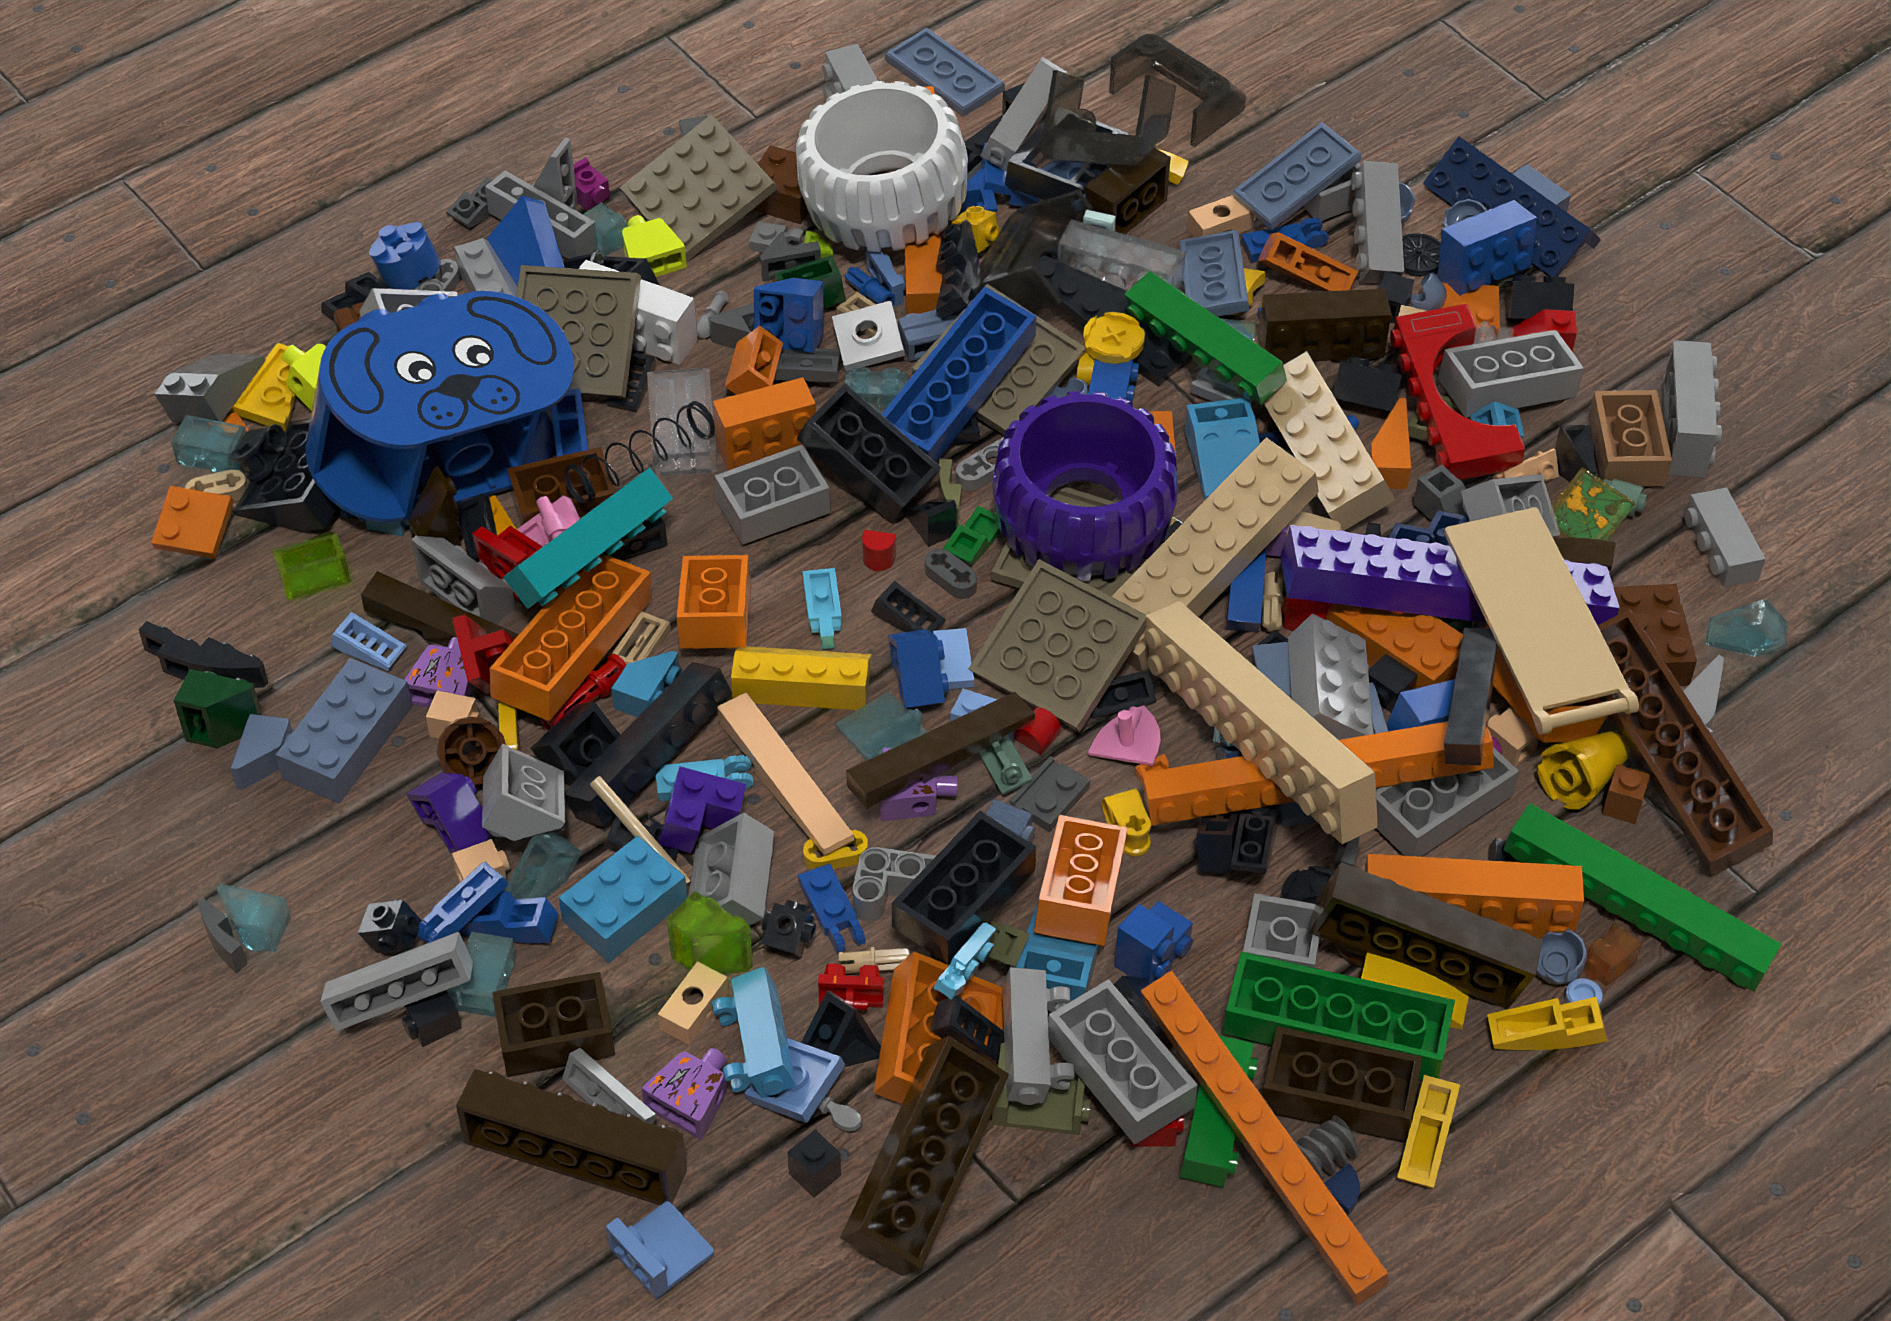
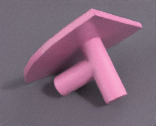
(1129, 737)

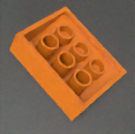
(910, 1018)

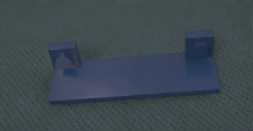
(1472, 175)

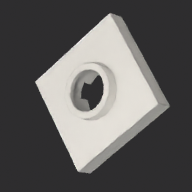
(863, 352)

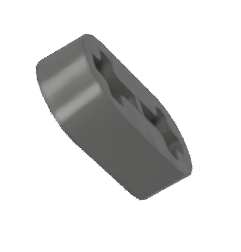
(954, 571)

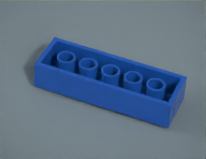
(961, 372)

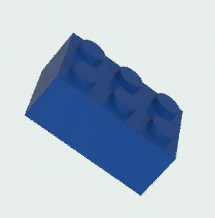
(1487, 247)

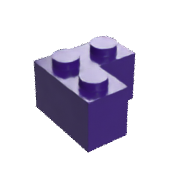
(695, 802)
(452, 808)

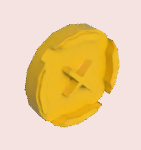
(1113, 338)

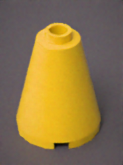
(1581, 767)

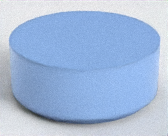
(1582, 989)

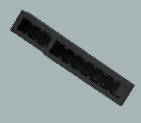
(1471, 698)

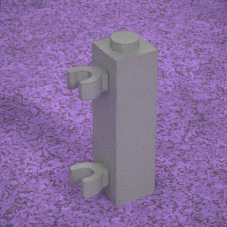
(1028, 1037)

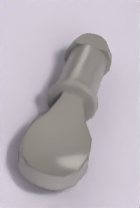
(714, 308)
(842, 1115)

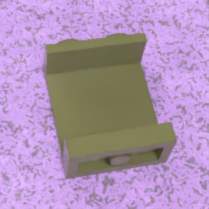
(1058, 1113)

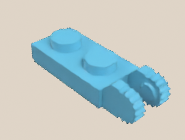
(731, 765)

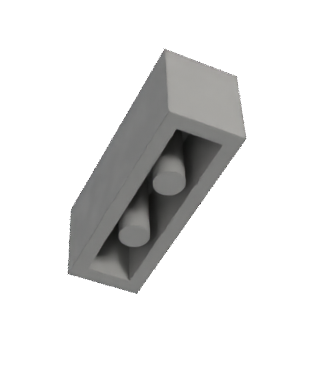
(1724, 537)

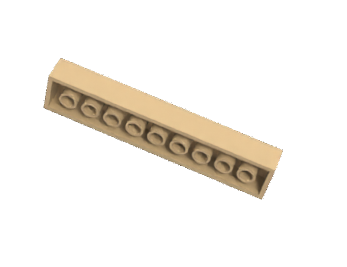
(1262, 722)

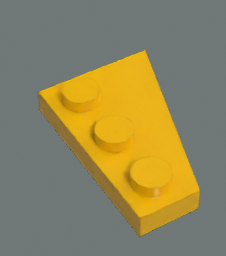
(267, 395)

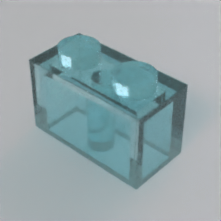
(207, 443)
(491, 971)

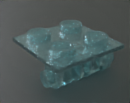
(876, 384)
(881, 725)

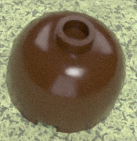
(469, 747)

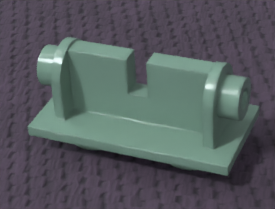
(1005, 765)

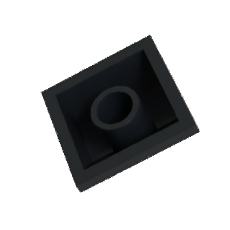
(576, 740)

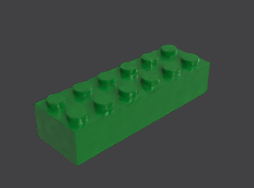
(1336, 1006)

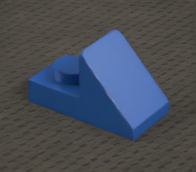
(977, 196)

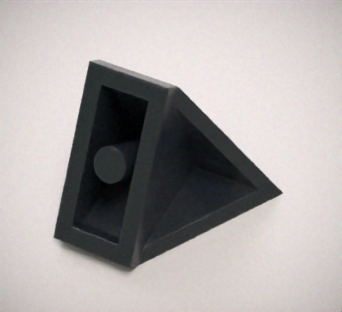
(1574, 451)
(842, 1031)

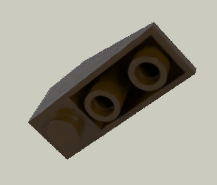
(436, 510)

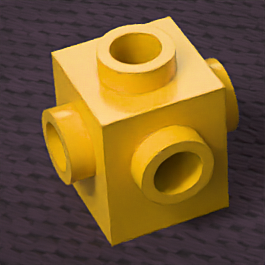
(983, 225)

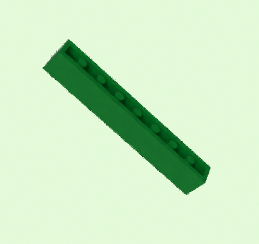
(1646, 898)

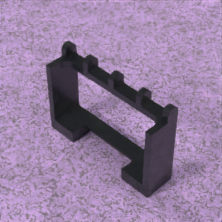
(1042, 183)

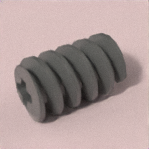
(1328, 1145)

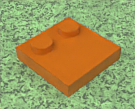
(1482, 303)
(192, 522)

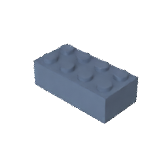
(344, 730)

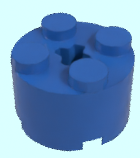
(404, 255)

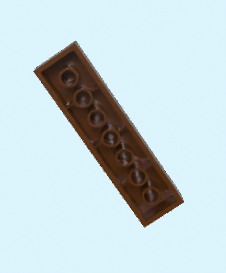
(1682, 754)

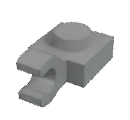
(766, 232)

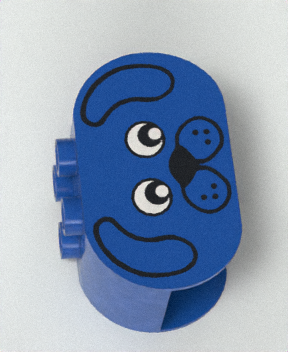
(431, 388)

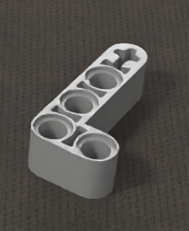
(888, 879)

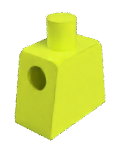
(655, 243)
(303, 371)

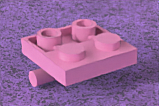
(551, 520)

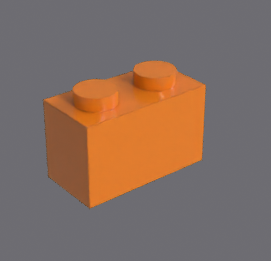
(754, 362)

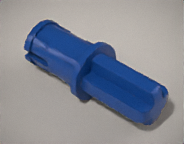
(868, 286)

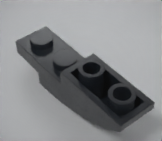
(959, 267)
(181, 654)
(1255, 839)

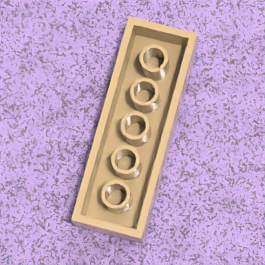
(1327, 444)

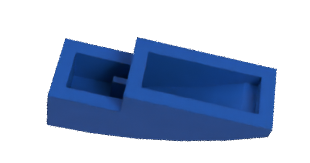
(569, 424)
(1247, 597)
(521, 919)

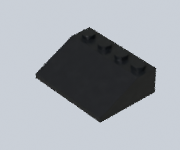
(289, 492)

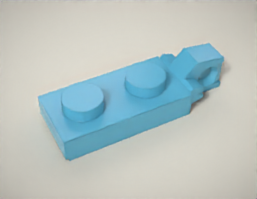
(822, 604)
(966, 962)

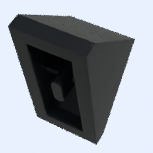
(934, 520)

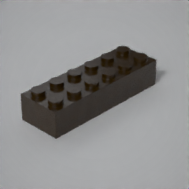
(1427, 934)
(572, 1137)
(924, 1156)

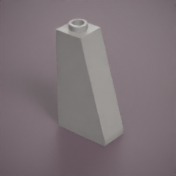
(1021, 116)

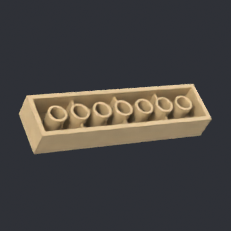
(1220, 537)

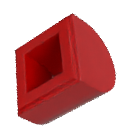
(878, 550)
(1039, 732)

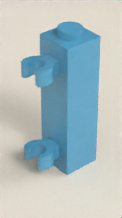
(762, 1034)

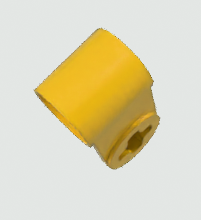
(1128, 811)

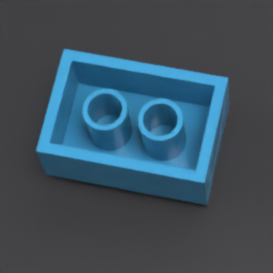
(623, 898)

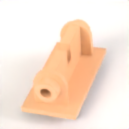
(1540, 463)

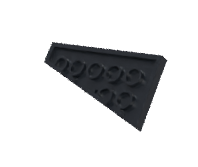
(1089, 296)

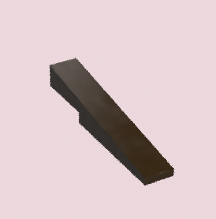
(417, 609)
(936, 750)

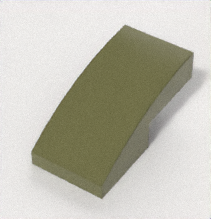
(946, 488)
(1007, 944)

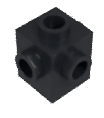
(389, 926)
(795, 938)

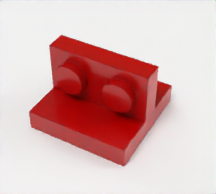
(503, 551)
(479, 650)

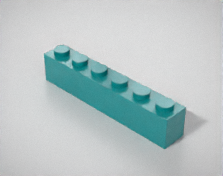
(588, 538)

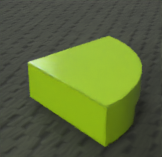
(826, 248)

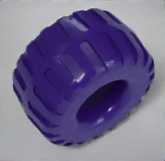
(1093, 443)

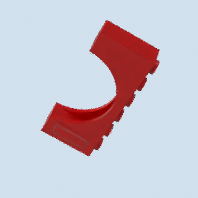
(1460, 443)

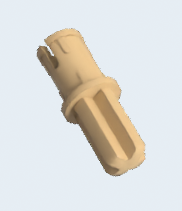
(1272, 602)
(885, 959)

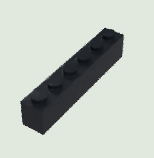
(650, 741)

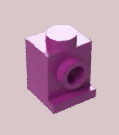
(590, 185)

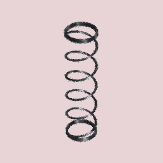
(585, 480)

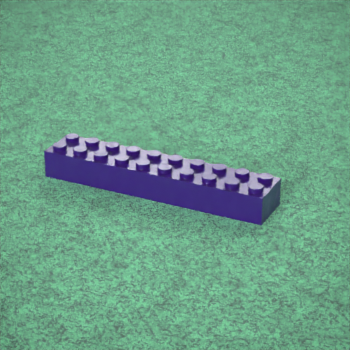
(1404, 575)

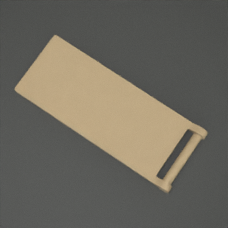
(1539, 618)

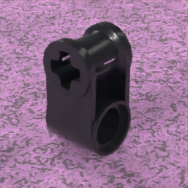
(260, 451)

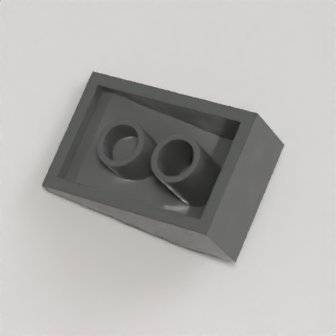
(207, 386)

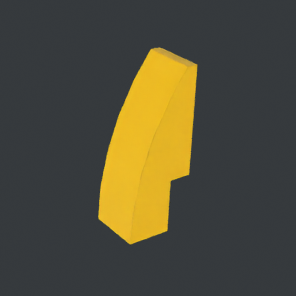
(1404, 976)
(1548, 1025)
(1428, 1132)

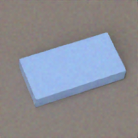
(957, 658)

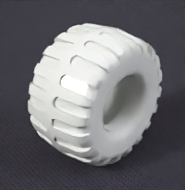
(874, 132)

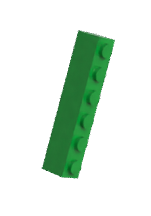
(1205, 338)

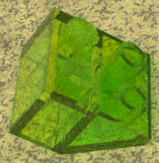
(311, 565)
(709, 935)

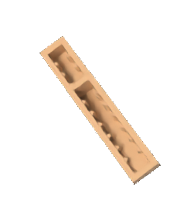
(783, 774)

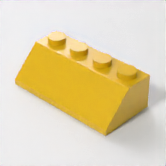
(801, 677)

